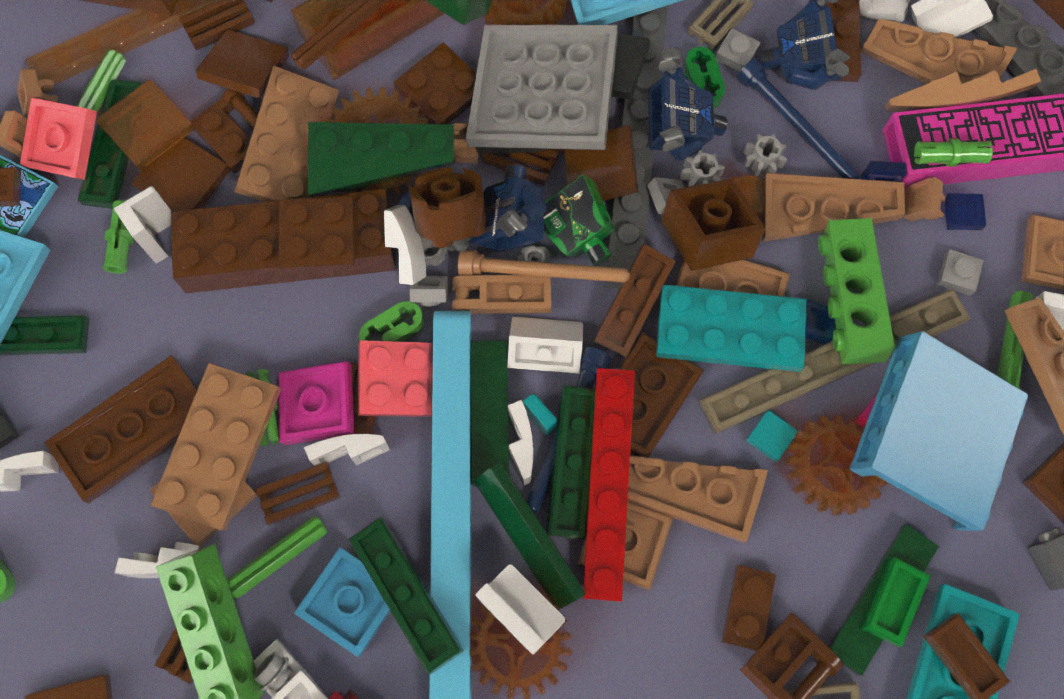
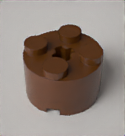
(448, 206)

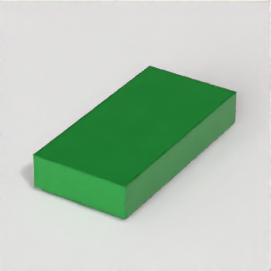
(896, 602)

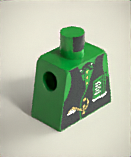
(579, 221)

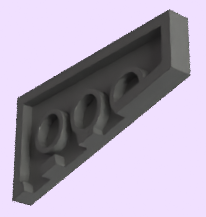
(1032, 46)

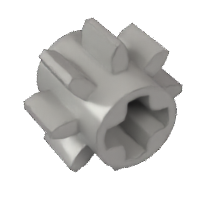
(765, 146)
(701, 169)

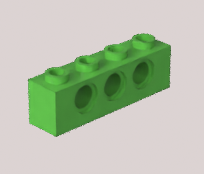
(856, 241)
(209, 625)

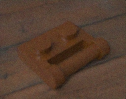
(222, 132)
(783, 655)

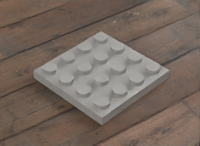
(543, 87)

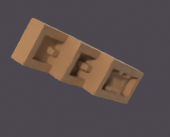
(951, 92)

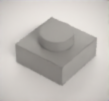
(737, 50)
(660, 189)
(960, 272)
(430, 290)

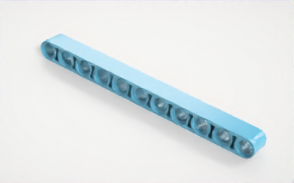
(452, 495)

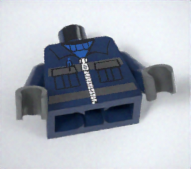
(808, 48)
(680, 111)
(512, 214)

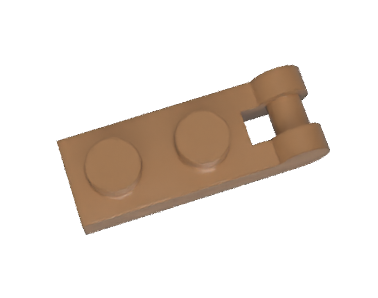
(502, 294)

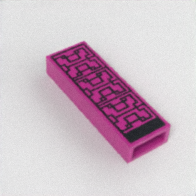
(1022, 131)

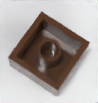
(712, 224)

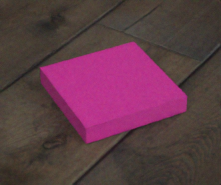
(315, 403)

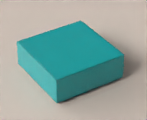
(540, 415)
(771, 436)

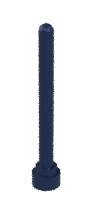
(754, 75)
(590, 361)

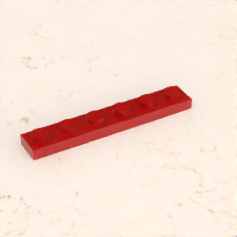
(609, 485)

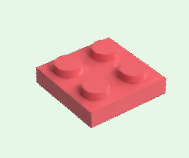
(58, 138)
(395, 378)

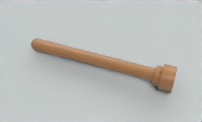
(473, 263)

